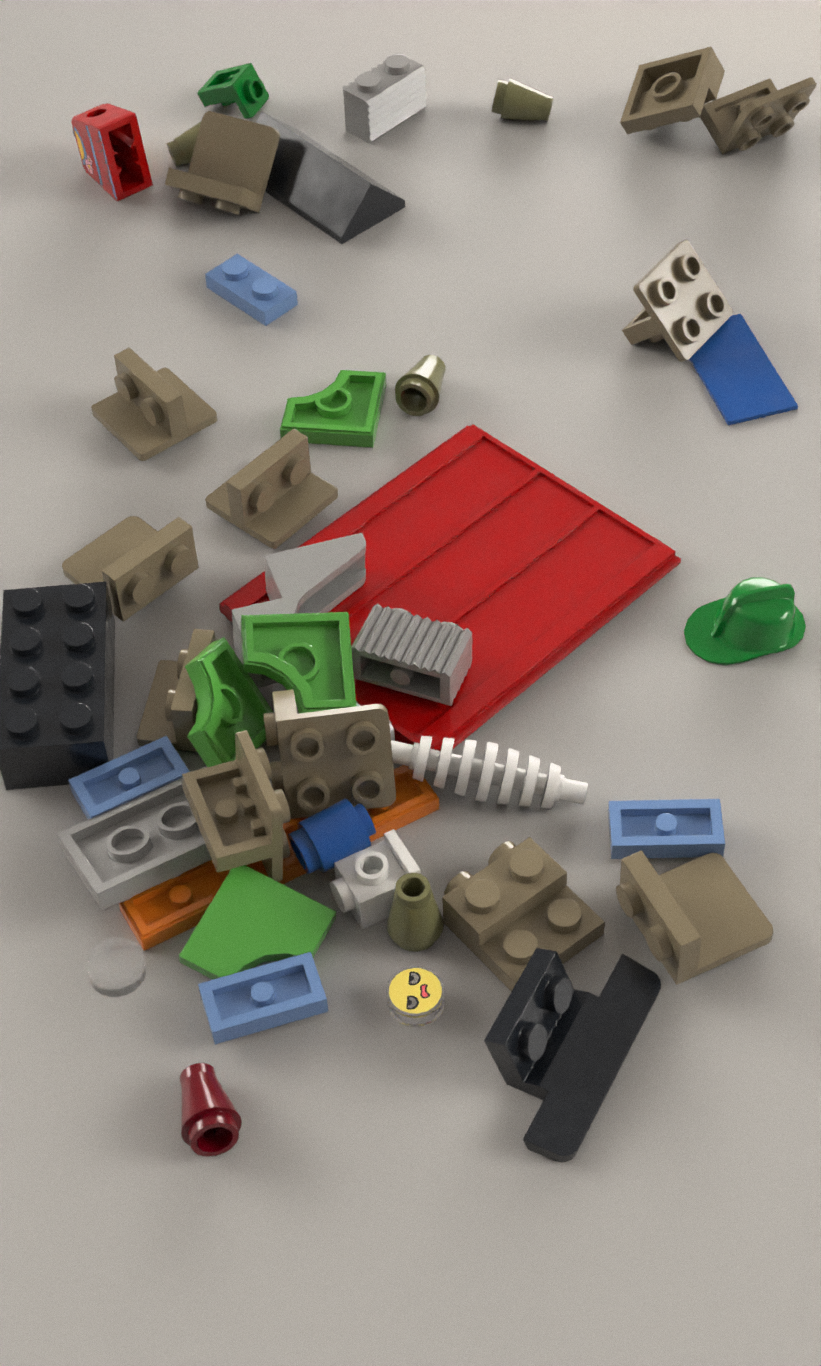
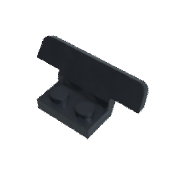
(568, 1044)

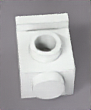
(369, 878)

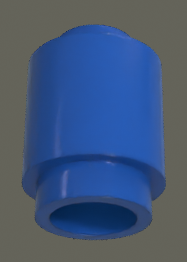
(331, 836)

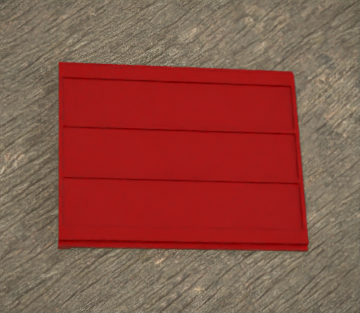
(498, 551)

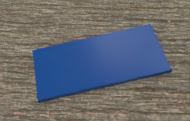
(741, 374)

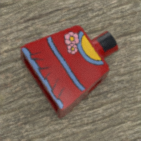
(112, 150)

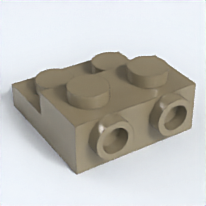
(672, 90)
(518, 907)

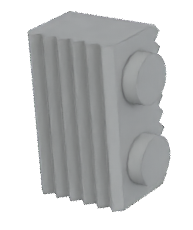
(384, 97)
(412, 654)

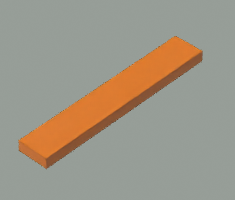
(182, 901)

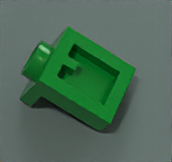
(237, 86)

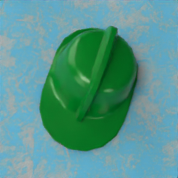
(747, 623)

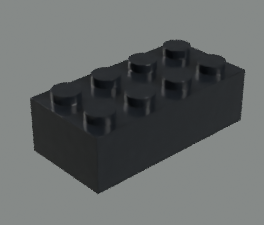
(56, 683)

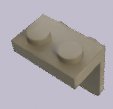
(754, 113)
(228, 164)
(135, 562)
(330, 755)
(692, 913)

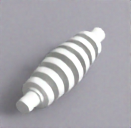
(487, 772)

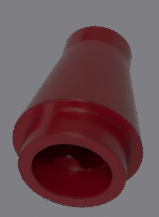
(207, 1115)

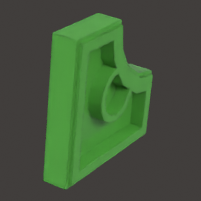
(341, 413)
(304, 655)
(226, 704)
(253, 924)

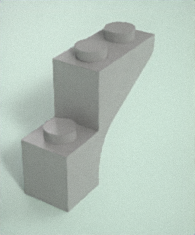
(306, 582)

